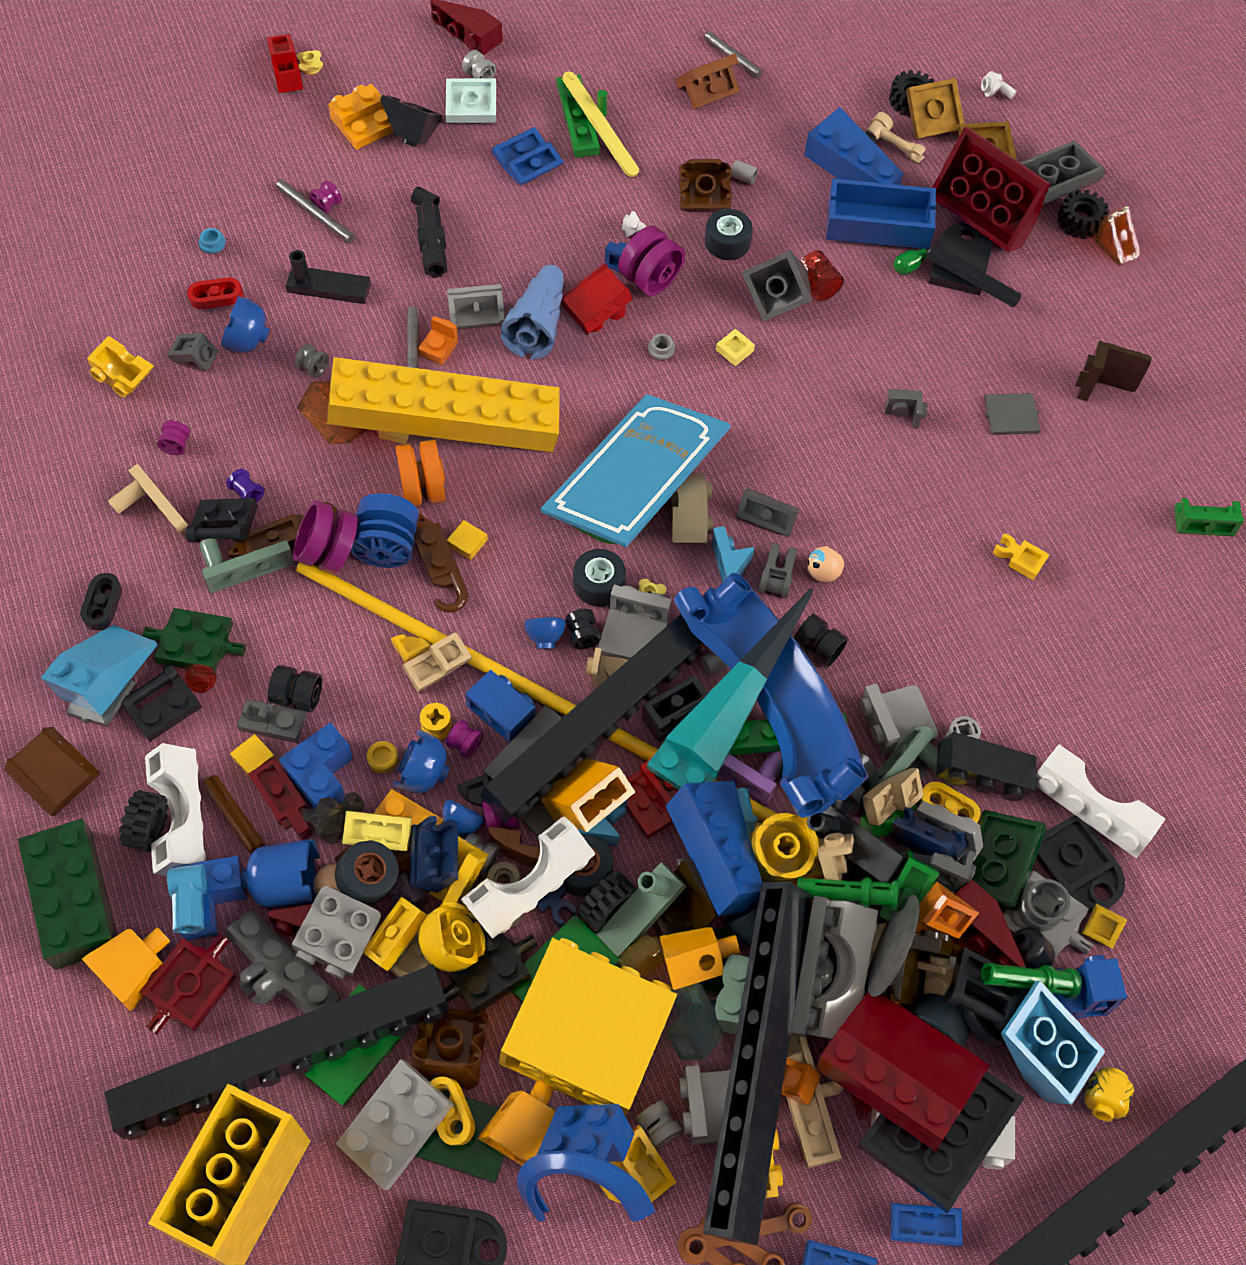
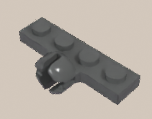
(815, 967)
(276, 968)

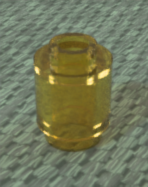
(643, 955)

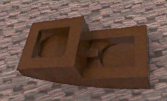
(512, 846)

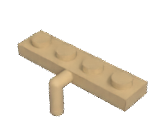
(813, 1121)

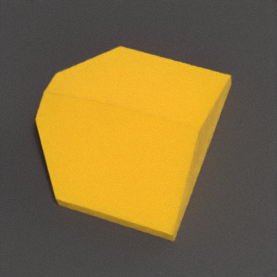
(645, 1167)

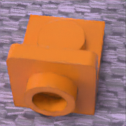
(439, 341)

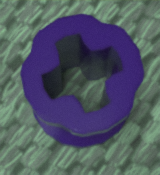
(244, 486)

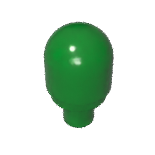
(909, 261)

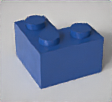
(314, 763)
(223, 886)
(1100, 989)

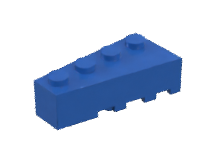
(848, 152)
(718, 843)

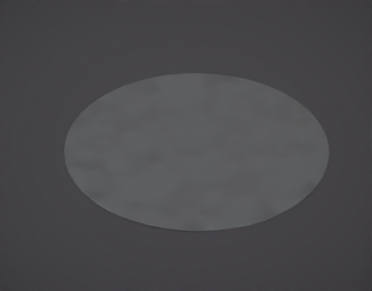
(893, 946)

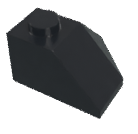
(410, 120)

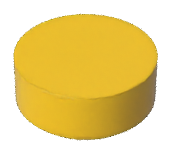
(382, 757)

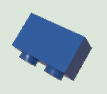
(500, 705)

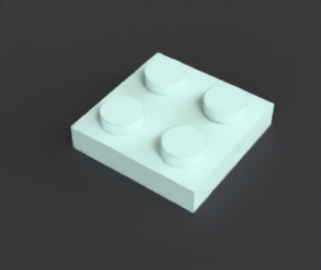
(471, 100)

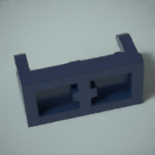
(927, 838)
(434, 854)

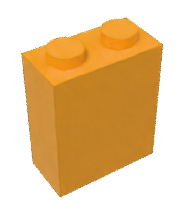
(588, 794)

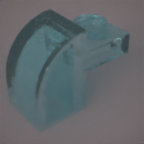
(697, 1029)

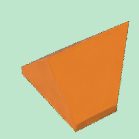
(944, 912)

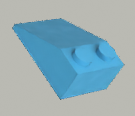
(98, 668)
(1051, 1047)

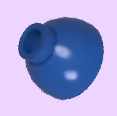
(545, 631)
(468, 820)

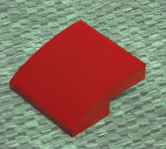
(649, 801)

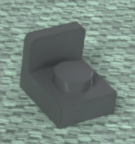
(194, 349)
(906, 403)
(953, 873)

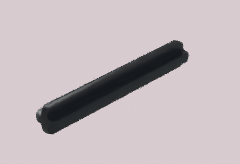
(974, 276)

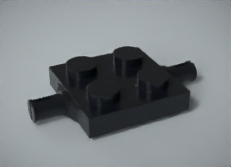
(494, 974)

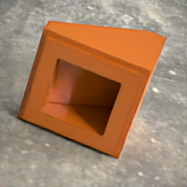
(799, 1081)

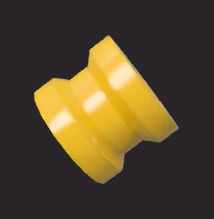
(441, 725)

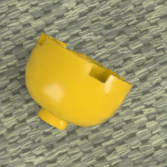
(451, 938)

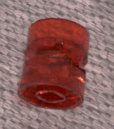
(823, 277)

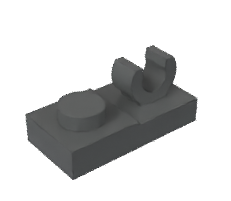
(767, 512)
(272, 721)

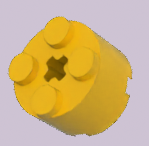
(796, 838)

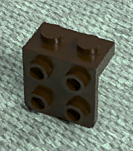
(1112, 367)
(691, 908)
(909, 981)

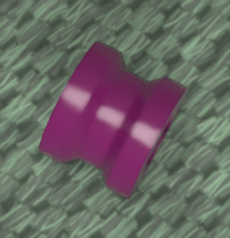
(325, 196)
(173, 437)
(464, 739)

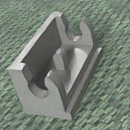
(476, 306)

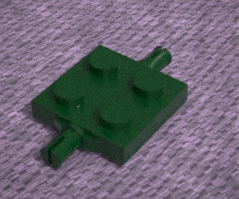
(194, 639)

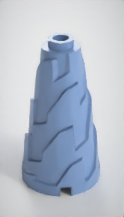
(534, 319)

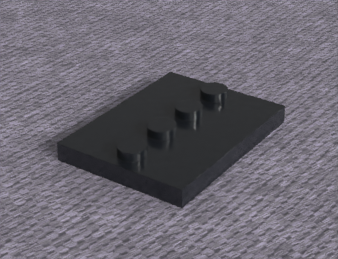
(945, 1172)

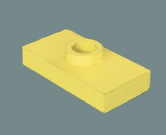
(385, 829)

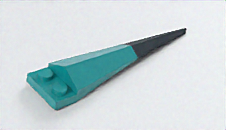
(707, 734)

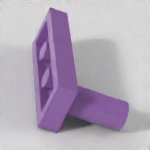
(759, 782)

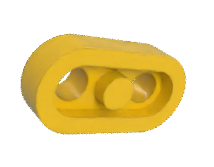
(951, 800)
(459, 1112)

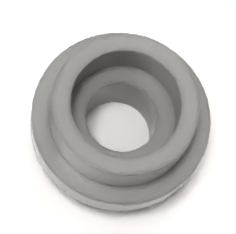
(661, 341)

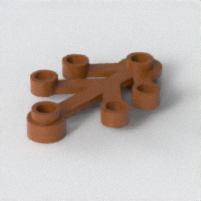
(756, 1253)

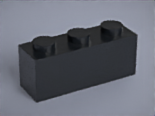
(986, 766)

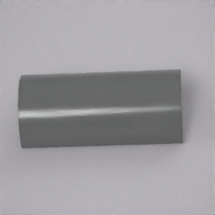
(1066, 169)

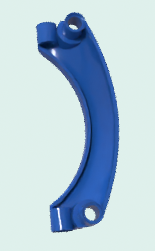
(809, 726)

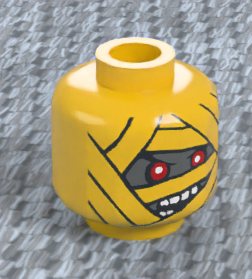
(1109, 1094)

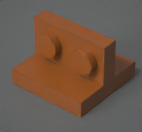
(710, 81)

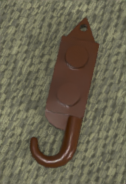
(270, 534)
(439, 562)

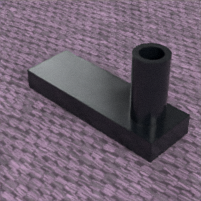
(324, 282)
(867, 850)

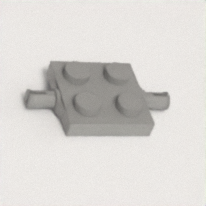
(1063, 933)

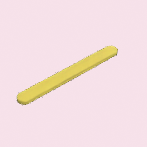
(600, 124)

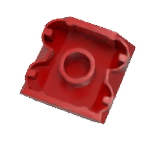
(597, 299)

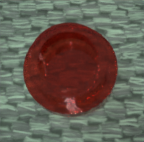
(200, 678)

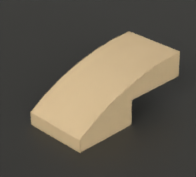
(437, 662)
(892, 794)

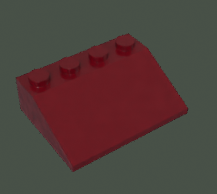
(990, 191)
(902, 1068)

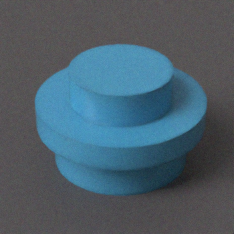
(211, 241)

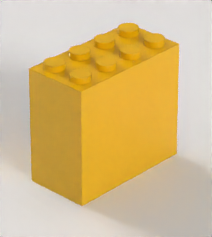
(587, 1026)
(231, 1178)

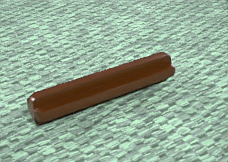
(233, 813)

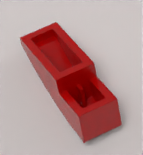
(284, 63)

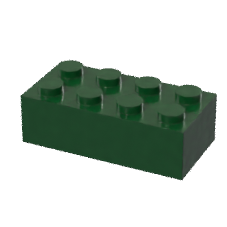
(67, 892)

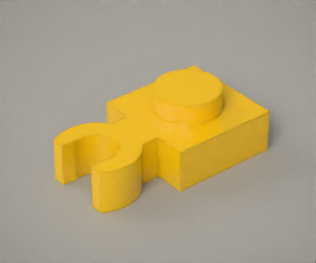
(1024, 559)

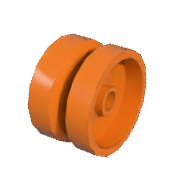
(421, 473)

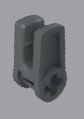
(776, 579)

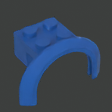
(583, 1144)

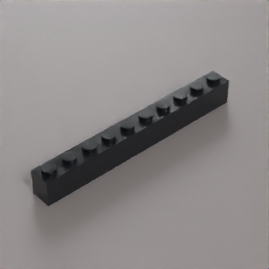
(591, 720)
(276, 1052)
(758, 1065)
(1136, 1176)

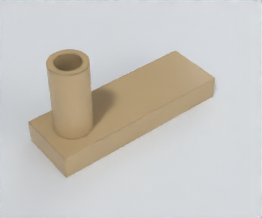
(137, 489)

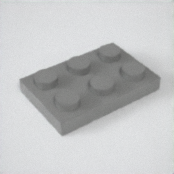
(394, 1124)

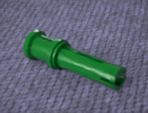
(865, 892)
(1056, 981)

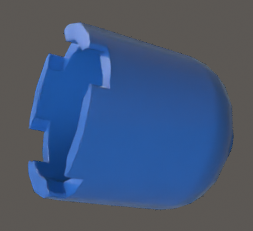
(282, 874)

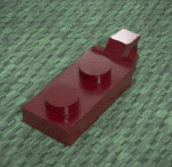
(281, 797)

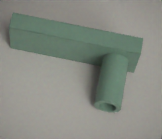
(242, 568)
(913, 745)
(642, 909)

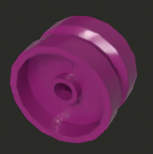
(651, 260)
(325, 537)

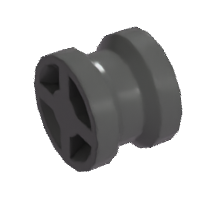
(311, 360)

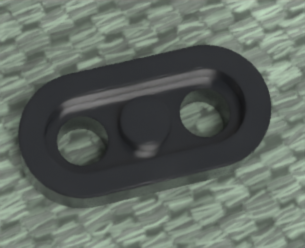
(99, 603)

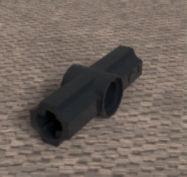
(431, 239)

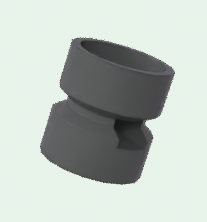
(1044, 905)

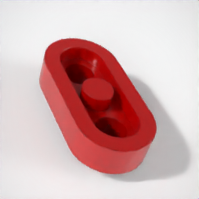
(214, 293)

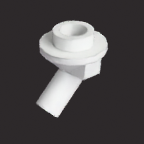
(993, 82)
(632, 224)

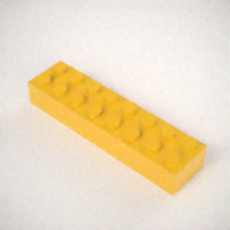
(443, 405)

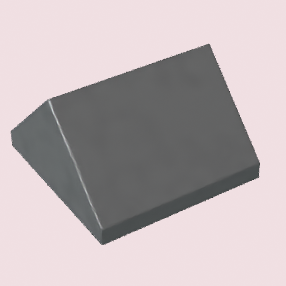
(778, 285)

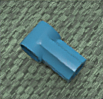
(186, 890)

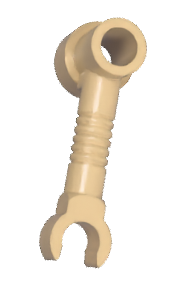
(880, 128)

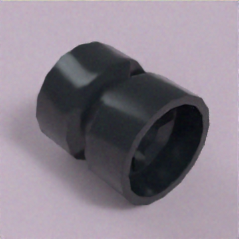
(820, 641)
(290, 687)

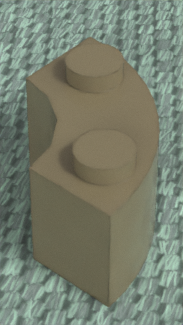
(690, 510)

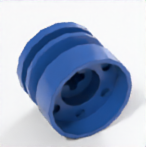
(385, 530)

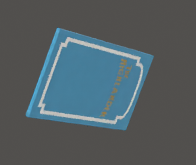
(635, 470)

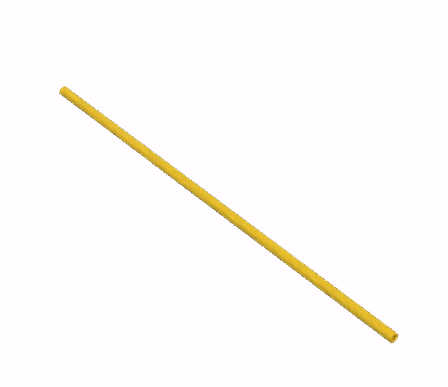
(482, 663)

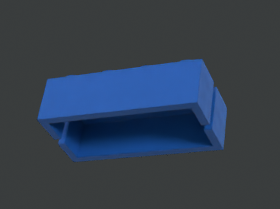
(881, 213)

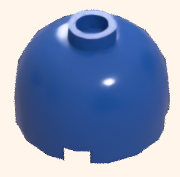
(245, 327)
(422, 764)

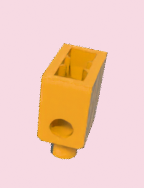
(696, 955)
(127, 963)
(520, 1123)

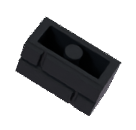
(671, 707)

